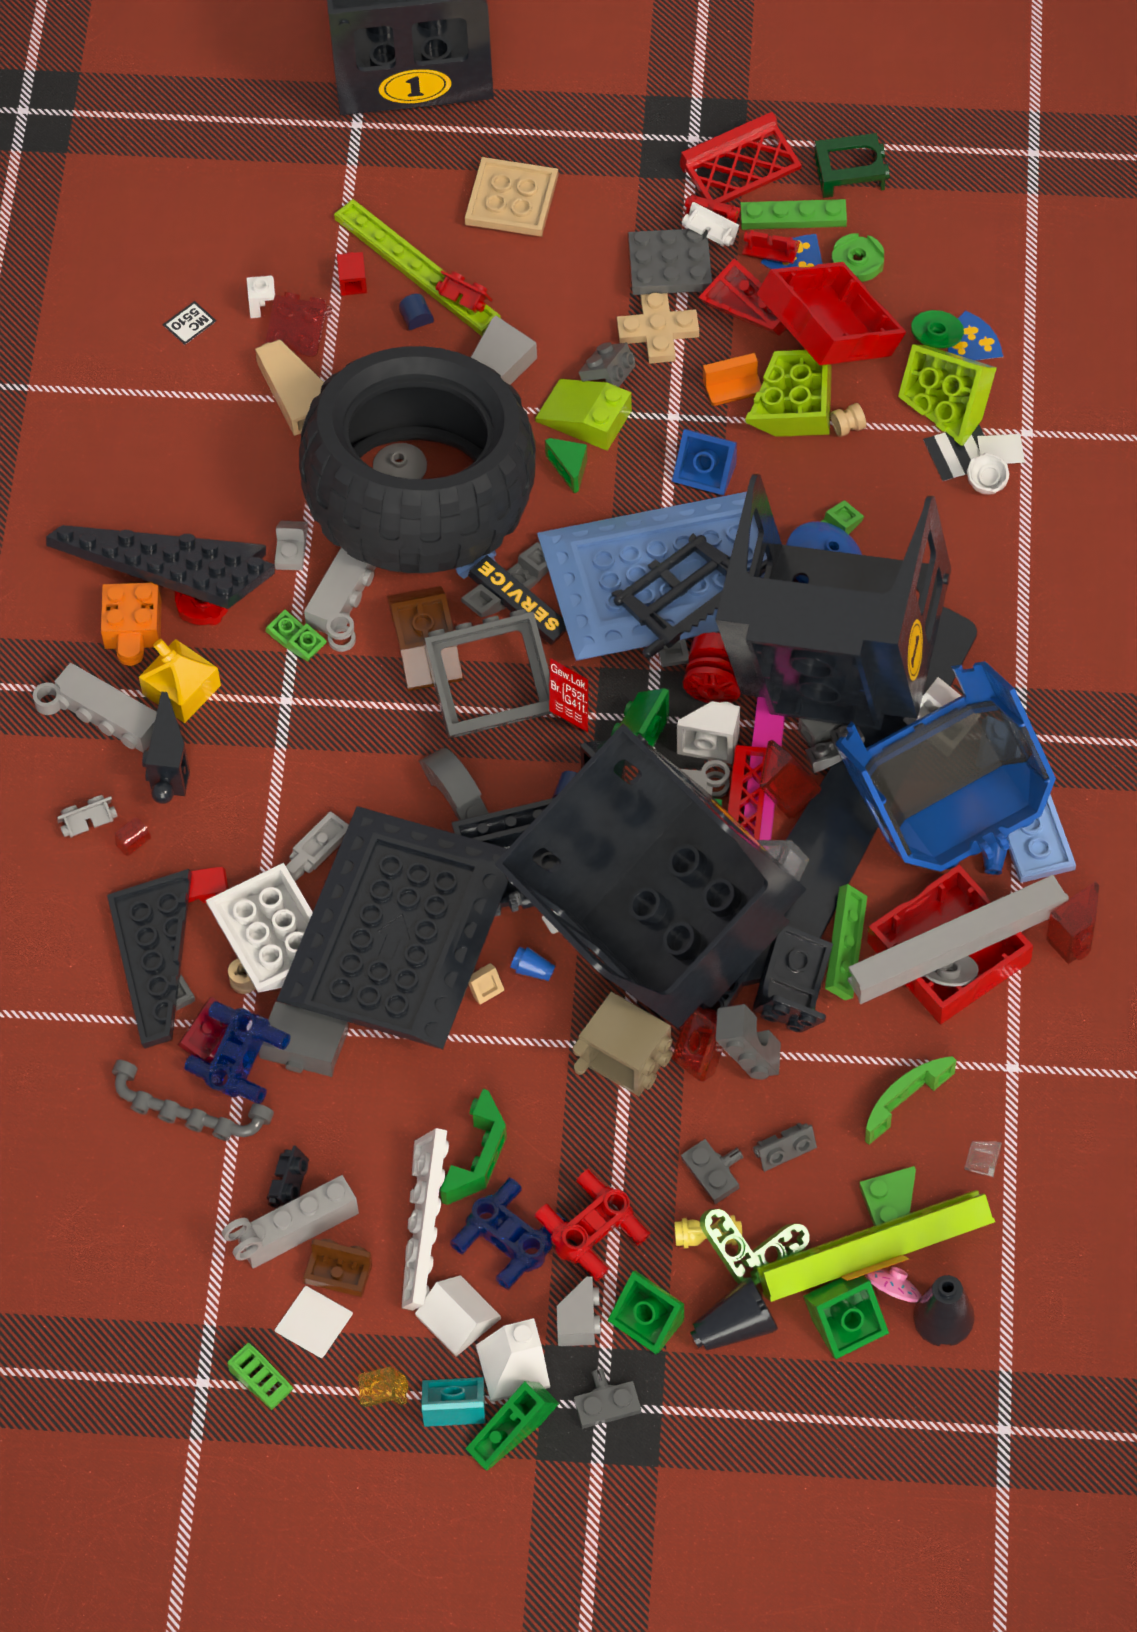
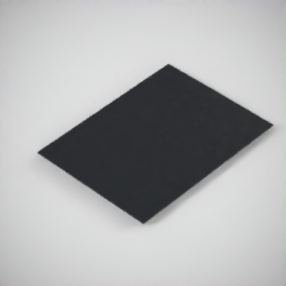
(397, 928)

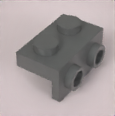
(609, 362)

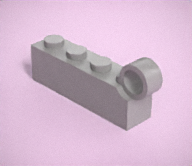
(99, 704)

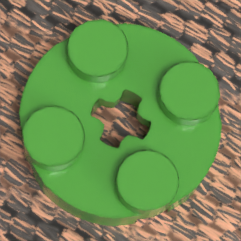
(869, 248)

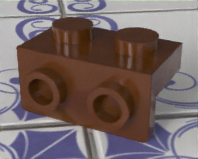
(338, 1267)

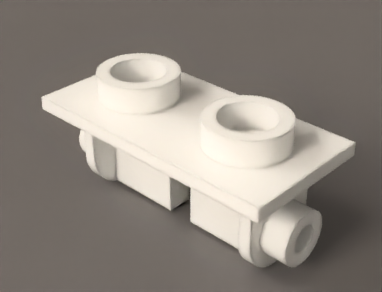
(718, 228)

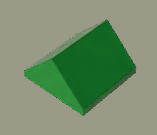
(647, 1313)

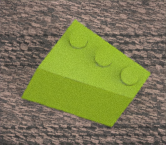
(947, 389)
(793, 396)

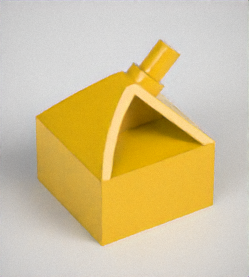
(182, 675)

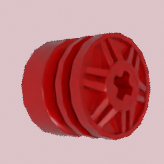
(709, 671)

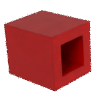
(351, 273)

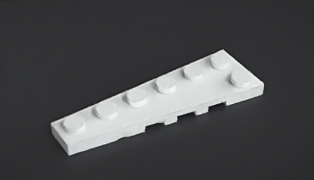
(427, 1166)

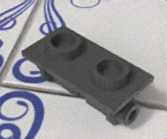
(793, 1143)

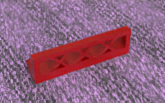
(737, 789)

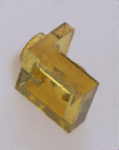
(382, 1386)

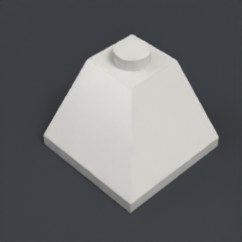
(511, 1358)

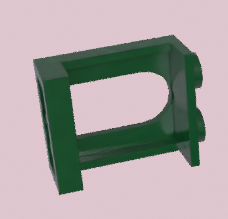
(829, 178)

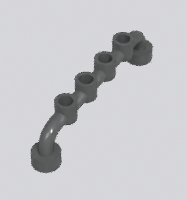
(195, 1118)

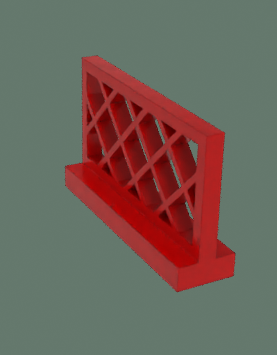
(732, 141)

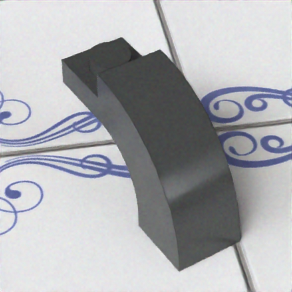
(454, 782)

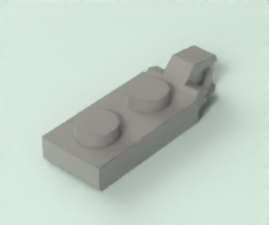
(317, 845)

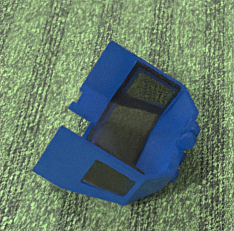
(954, 775)

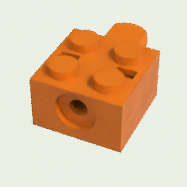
(130, 619)

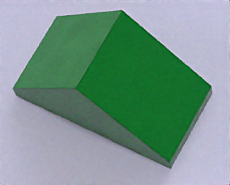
(568, 460)

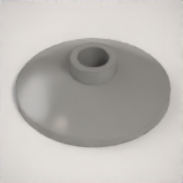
(412, 466)
(955, 974)

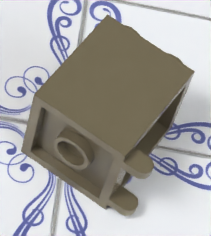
(624, 1045)

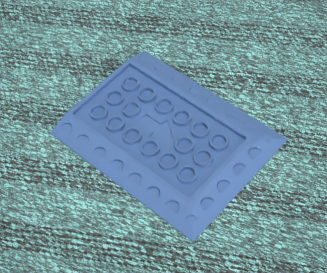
(615, 552)

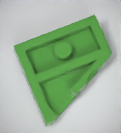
(889, 1195)

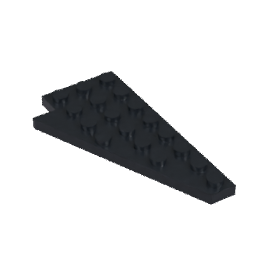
(190, 565)

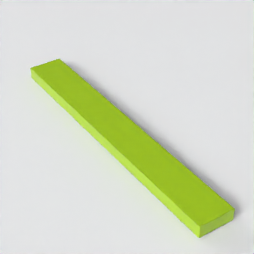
(407, 261)

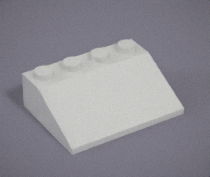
(263, 924)

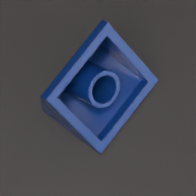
(705, 462)

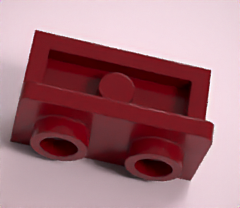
(203, 1034)

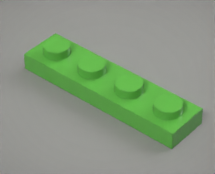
(793, 214)
(846, 940)

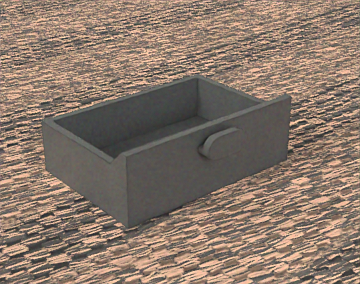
(313, 1042)

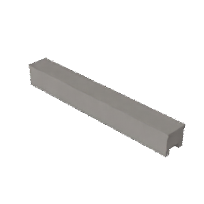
(956, 939)

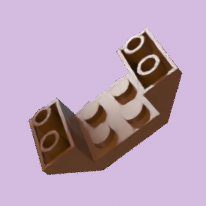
(414, 617)

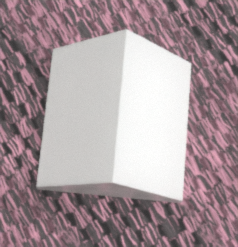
(456, 1314)

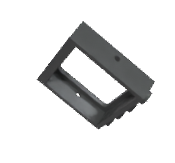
(466, 633)

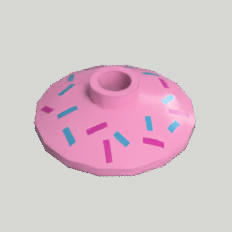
(895, 1284)

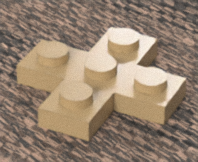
(658, 327)

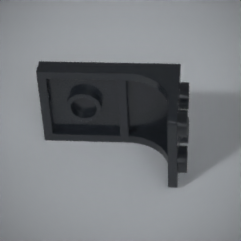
(793, 980)

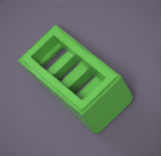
(245, 1355)

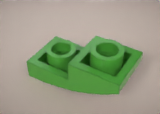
(294, 636)

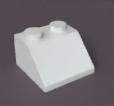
(710, 732)

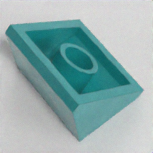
(453, 1402)

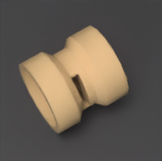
(849, 419)

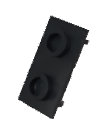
(292, 1167)

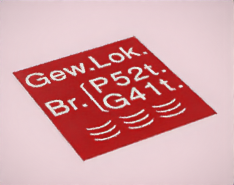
(568, 695)

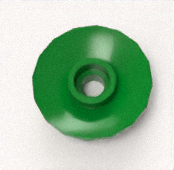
(937, 329)

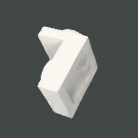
(259, 290)

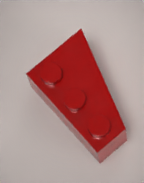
(736, 294)

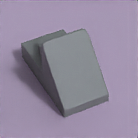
(290, 545)

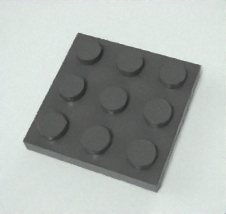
(669, 261)

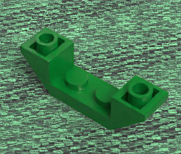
(463, 1183)

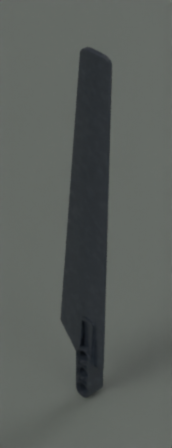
(837, 821)

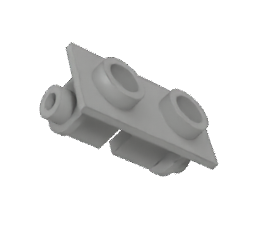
(76, 818)

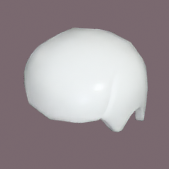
(988, 473)

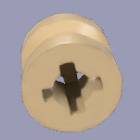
(239, 981)

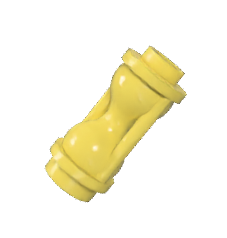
(690, 1233)

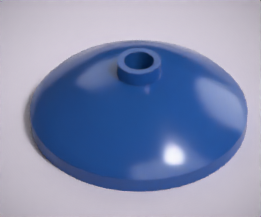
(823, 537)

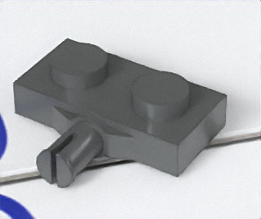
(712, 1169)
(606, 1402)

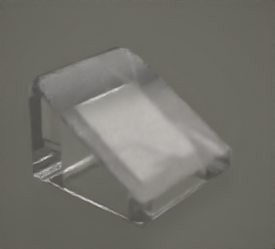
(983, 1157)

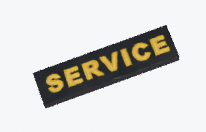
(518, 597)

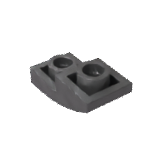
(826, 754)

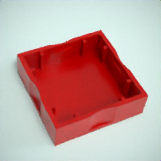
(831, 313)
(939, 903)

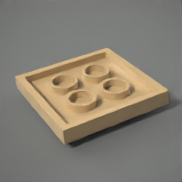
(511, 196)

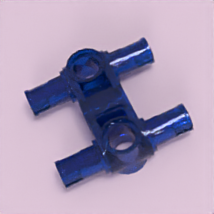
(237, 1052)
(506, 1233)

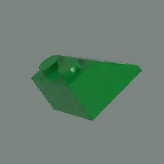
(647, 714)
(846, 1314)

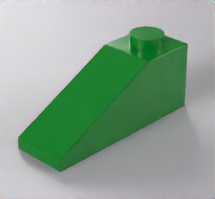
(512, 1423)

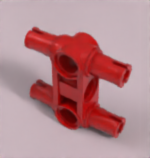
(592, 1224)

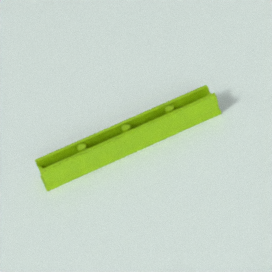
(874, 1245)

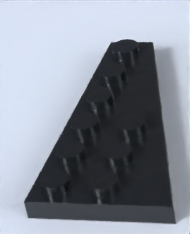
(151, 940)

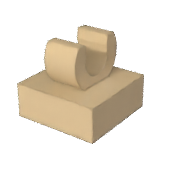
(485, 984)

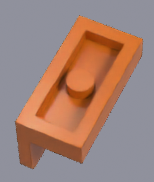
(731, 379)

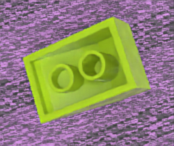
(587, 411)

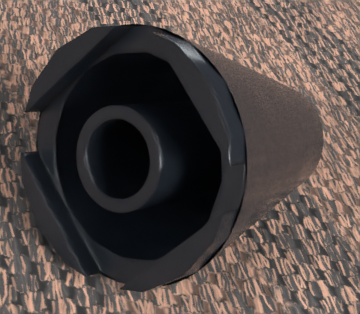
(944, 1312)
(734, 1318)

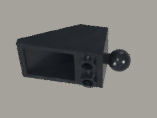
(167, 758)

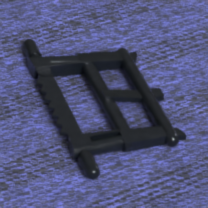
(648, 615)

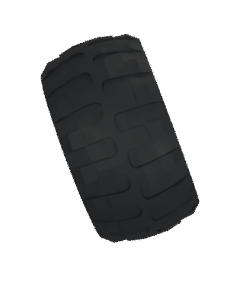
(420, 397)

